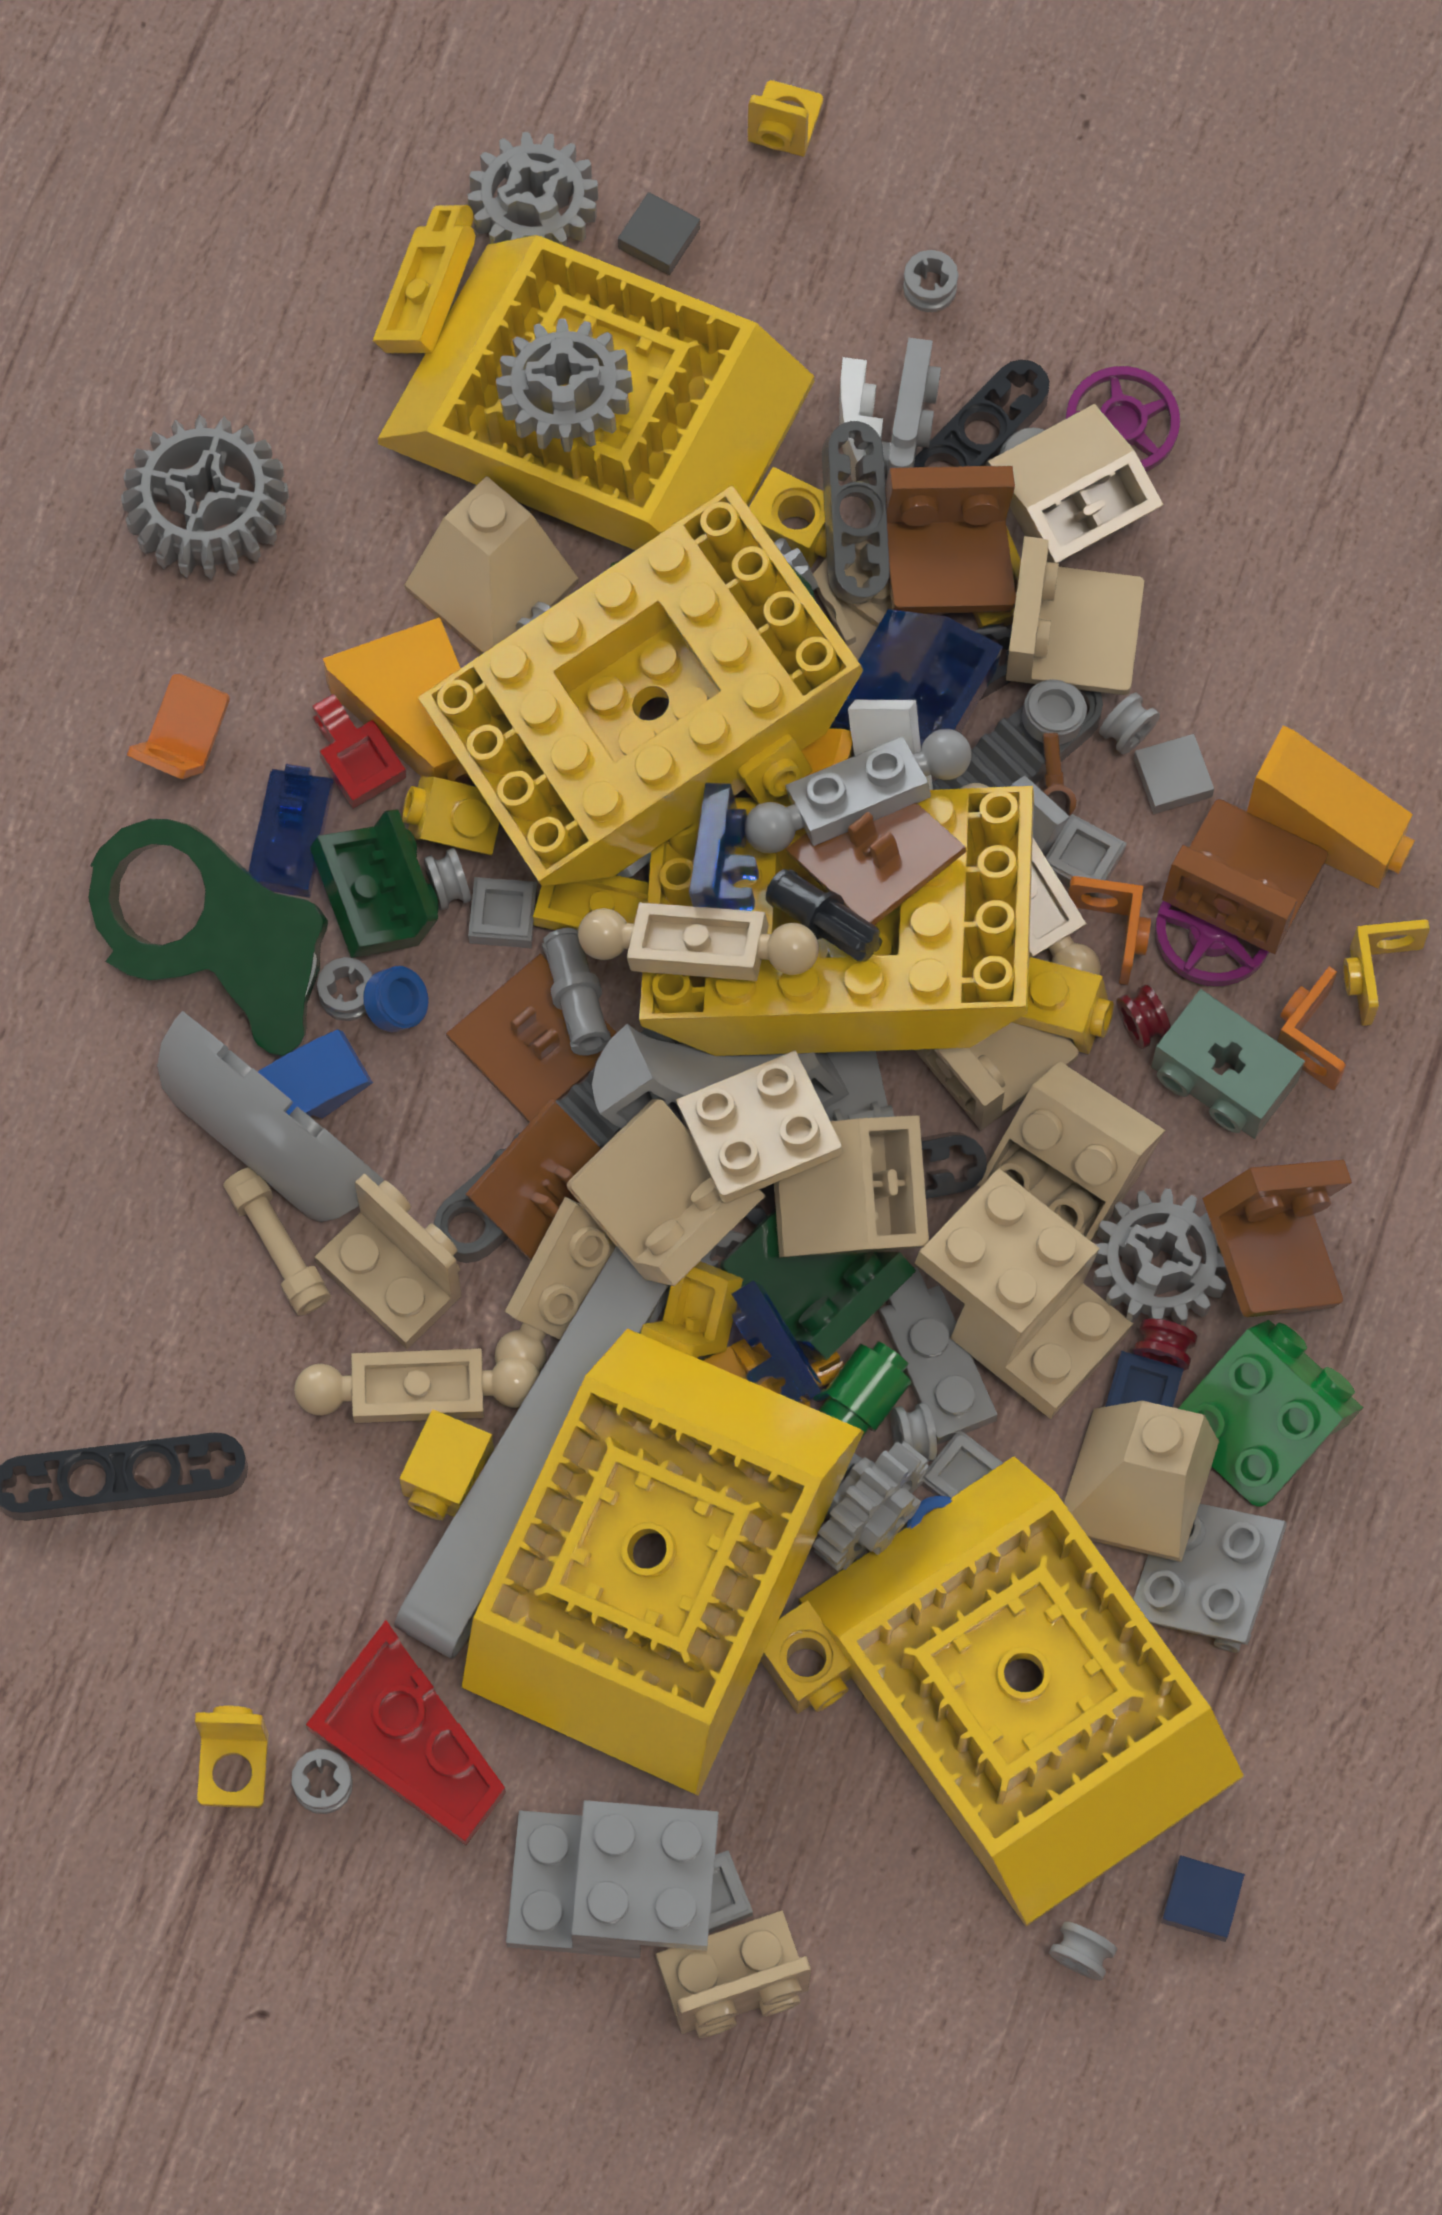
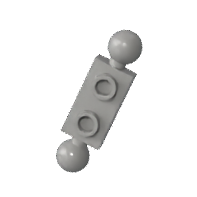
(869, 782)

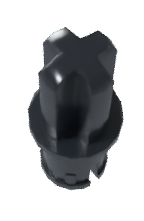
(823, 914)

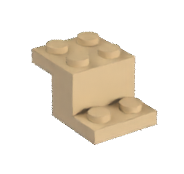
(1024, 1293)

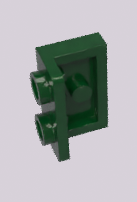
(376, 886)

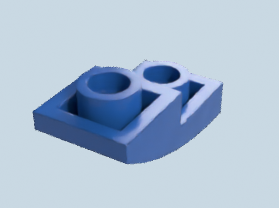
(319, 1075)

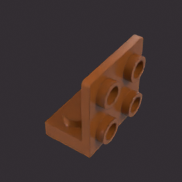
(950, 539)
(1244, 875)
(1273, 1238)

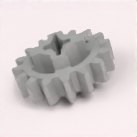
(535, 191)
(594, 393)
(1140, 1245)
(871, 1505)

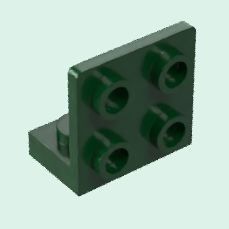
(818, 1295)

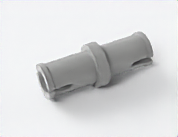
(576, 992)

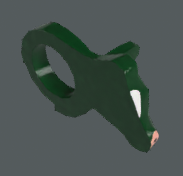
(250, 937)

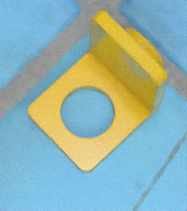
(782, 124)
(1368, 941)
(232, 1732)

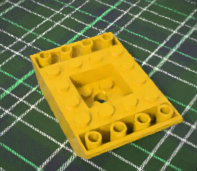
(701, 415)
(688, 618)
(945, 966)
(661, 1653)
(1045, 1778)

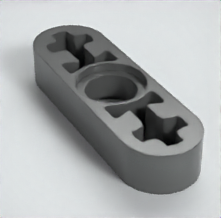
(873, 556)

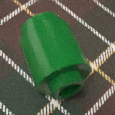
(867, 1387)

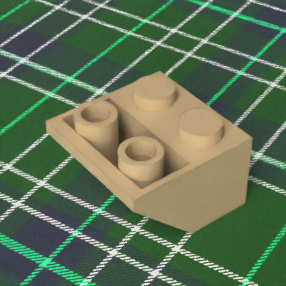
(1077, 484)
(1075, 1148)
(860, 1199)

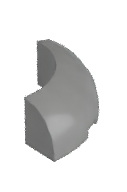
(642, 1069)
(253, 1124)

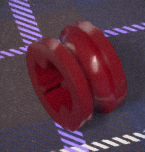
(1143, 1016)
(1166, 1342)

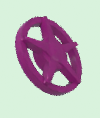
(1129, 414)
(1207, 941)

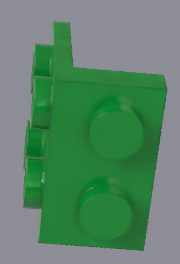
(1270, 1409)

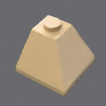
(489, 568)
(1142, 1477)

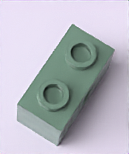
(1207, 1038)

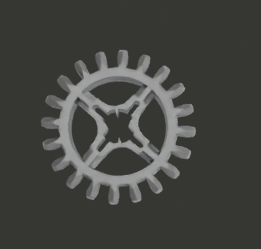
(163, 479)

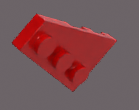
(406, 1738)

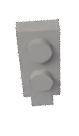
(912, 423)
(939, 1369)

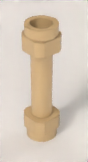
(301, 1283)

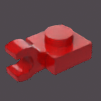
(356, 757)

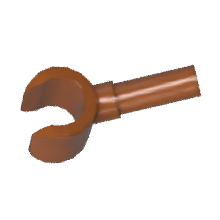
(1054, 776)

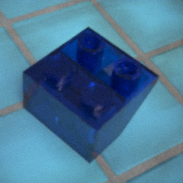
(928, 662)

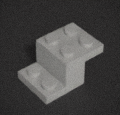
(612, 1879)

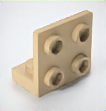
(1073, 624)
(998, 1069)
(759, 1126)
(657, 1196)
(393, 1263)
(738, 1973)

